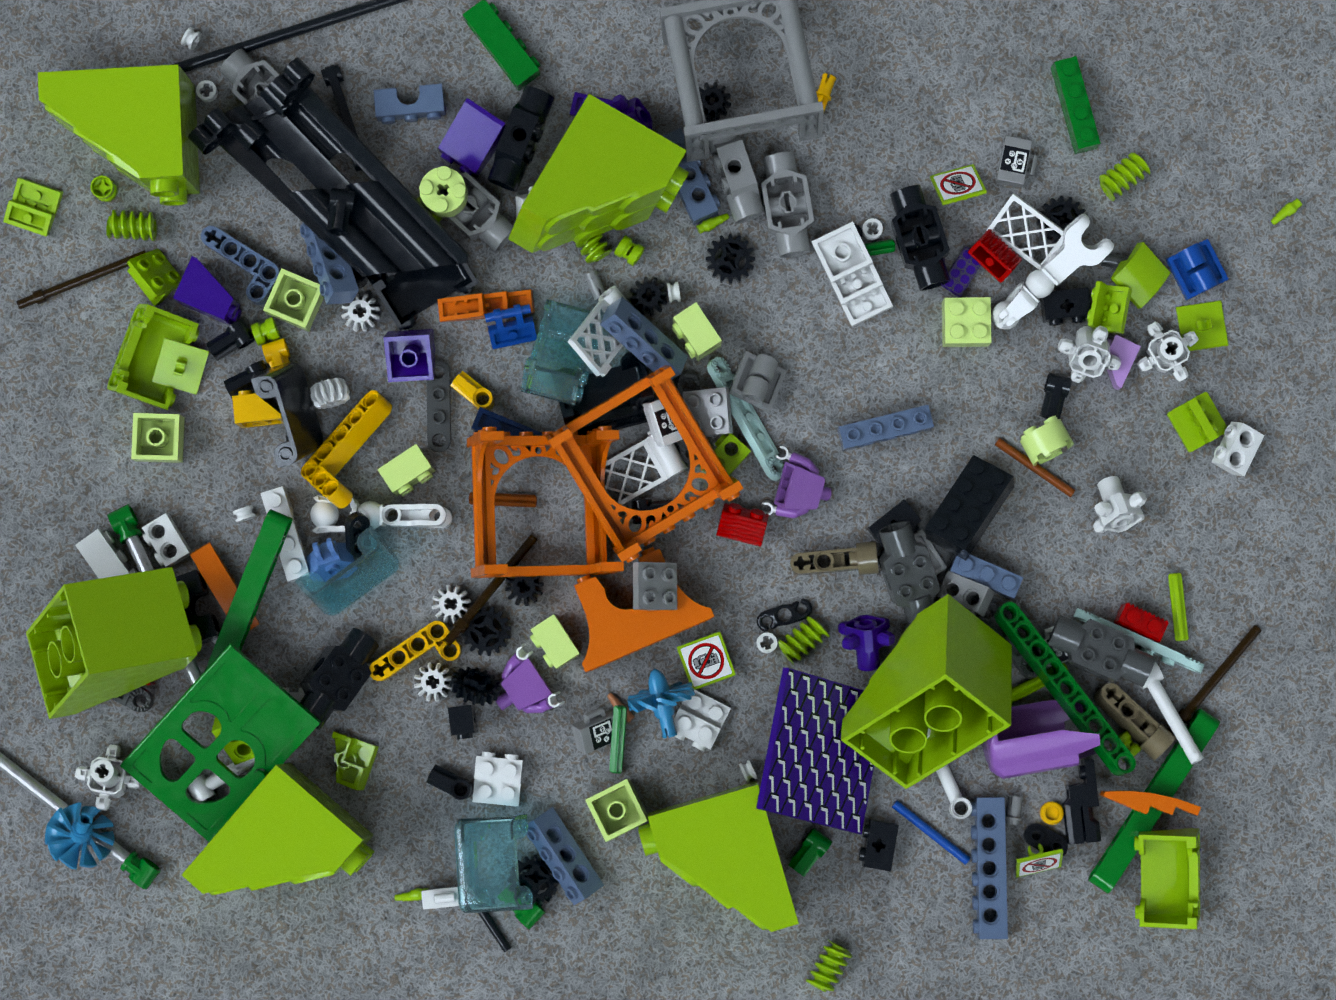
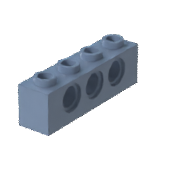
(709, 205)
(332, 271)
(642, 337)
(885, 427)
(573, 859)

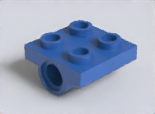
(1196, 269)

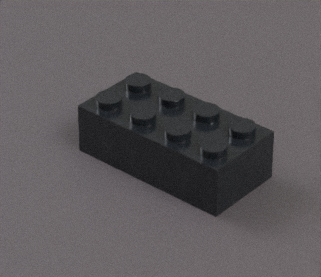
(969, 507)

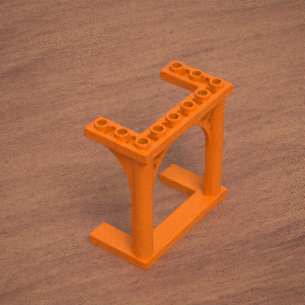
(483, 445)
(719, 482)

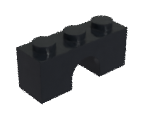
(197, 588)

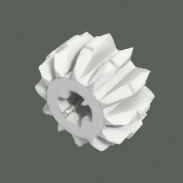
(367, 306)
(329, 393)
(451, 595)
(437, 675)

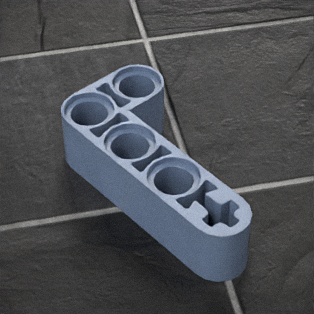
(240, 258)

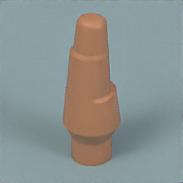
(615, 701)

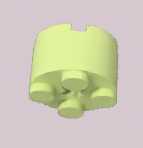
(445, 179)
(1046, 441)

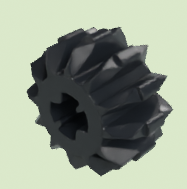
(718, 107)
(656, 300)
(528, 594)

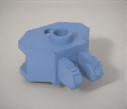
(328, 558)

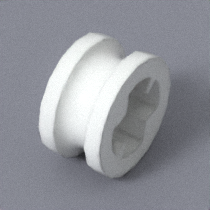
(191, 38)
(201, 87)
(879, 229)
(673, 292)
(244, 514)
(760, 639)
(748, 771)

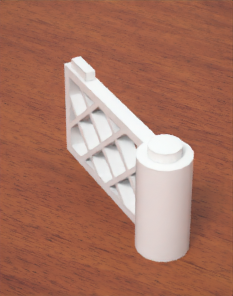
(1043, 219)
(594, 317)
(666, 461)

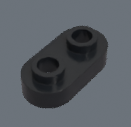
(353, 530)
(1046, 839)

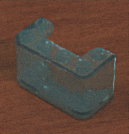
(554, 366)

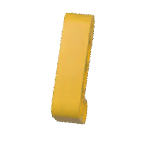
(411, 654)

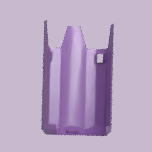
(1038, 751)

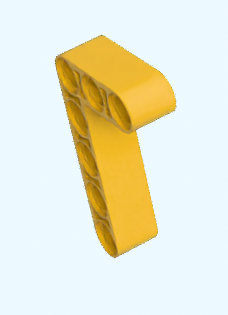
(342, 445)

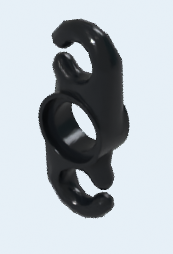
(773, 614)

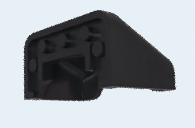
(414, 291)
(602, 388)
(297, 410)

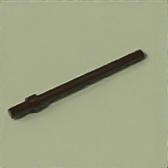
(41, 296)
(462, 624)
(1186, 714)

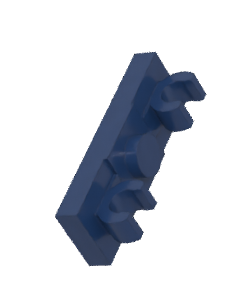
(486, 418)

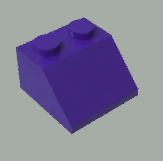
(410, 355)

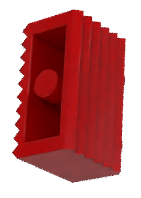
(994, 256)
(742, 524)
(1141, 622)

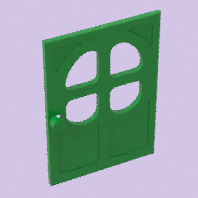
(249, 710)

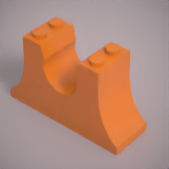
(621, 631)

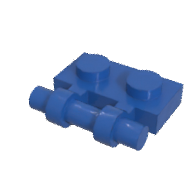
(511, 332)

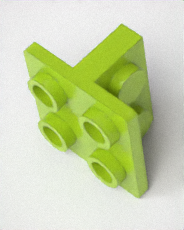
(154, 275)
(1109, 307)
(1197, 422)

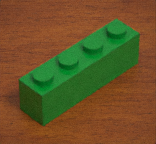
(501, 44)
(1075, 105)

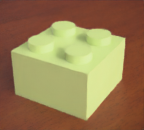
(294, 300)
(966, 322)
(696, 332)
(157, 437)
(407, 471)
(555, 642)
(617, 810)

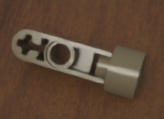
(861, 558)
(1153, 738)

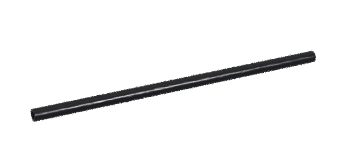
(287, 33)

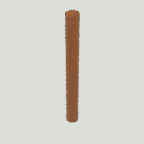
(1039, 470)

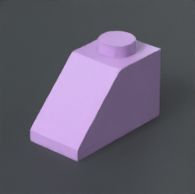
(1127, 353)

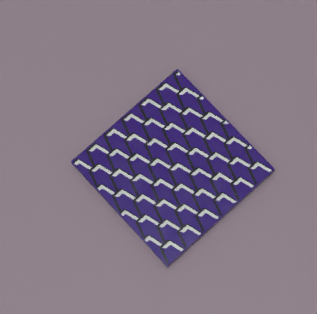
(806, 763)

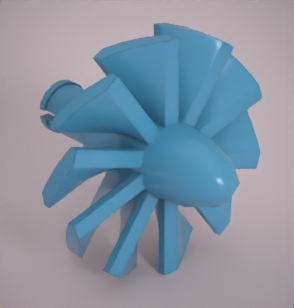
(661, 699)
(71, 833)

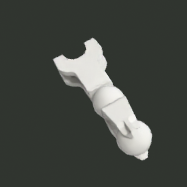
(1052, 272)
(326, 514)

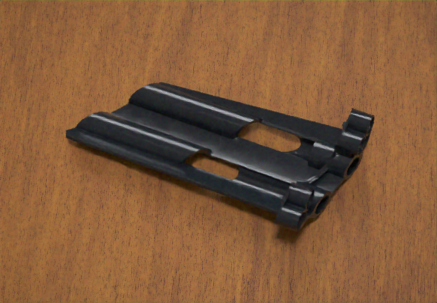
(291, 122)

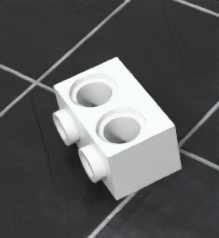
(1242, 452)
(171, 537)

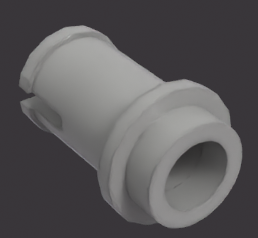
(595, 284)
(1014, 810)

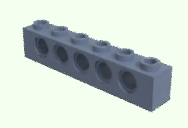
(997, 927)

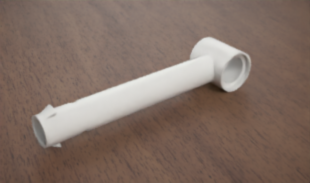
(1171, 715)
(203, 787)
(952, 790)

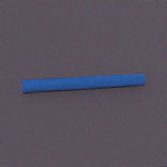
(931, 832)

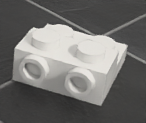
(700, 720)
(497, 779)

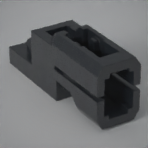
(1077, 807)

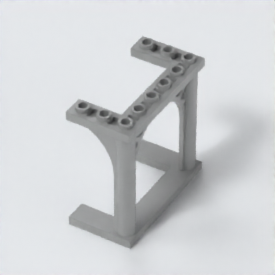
(697, 132)

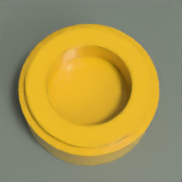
(1051, 813)

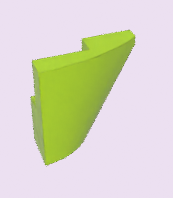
(353, 768)

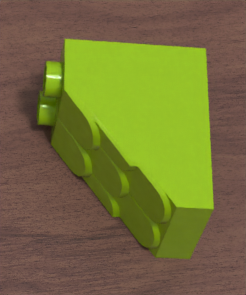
(133, 121)
(599, 180)
(110, 638)
(940, 676)
(281, 836)
(726, 852)

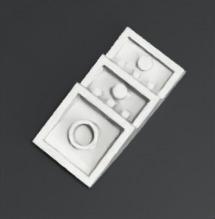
(852, 274)

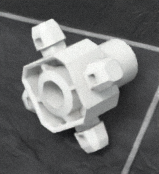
(1089, 353)
(1160, 359)
(1118, 510)
(108, 786)

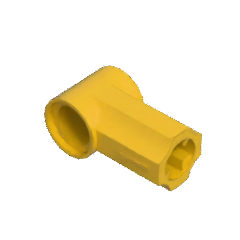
(276, 352)
(472, 390)

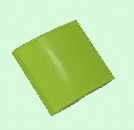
(33, 206)
(1142, 274)

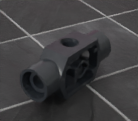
(524, 121)
(920, 237)
(338, 675)

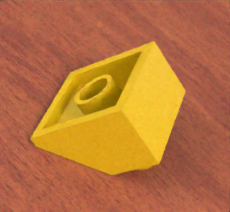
(254, 411)

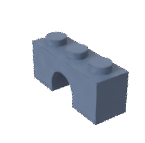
(429, 104)
(996, 578)

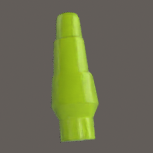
(1288, 210)
(711, 223)
(413, 895)

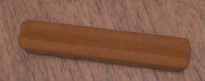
(512, 500)

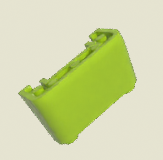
(140, 353)
(1169, 878)

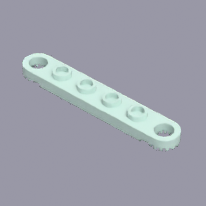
(748, 422)
(1146, 645)

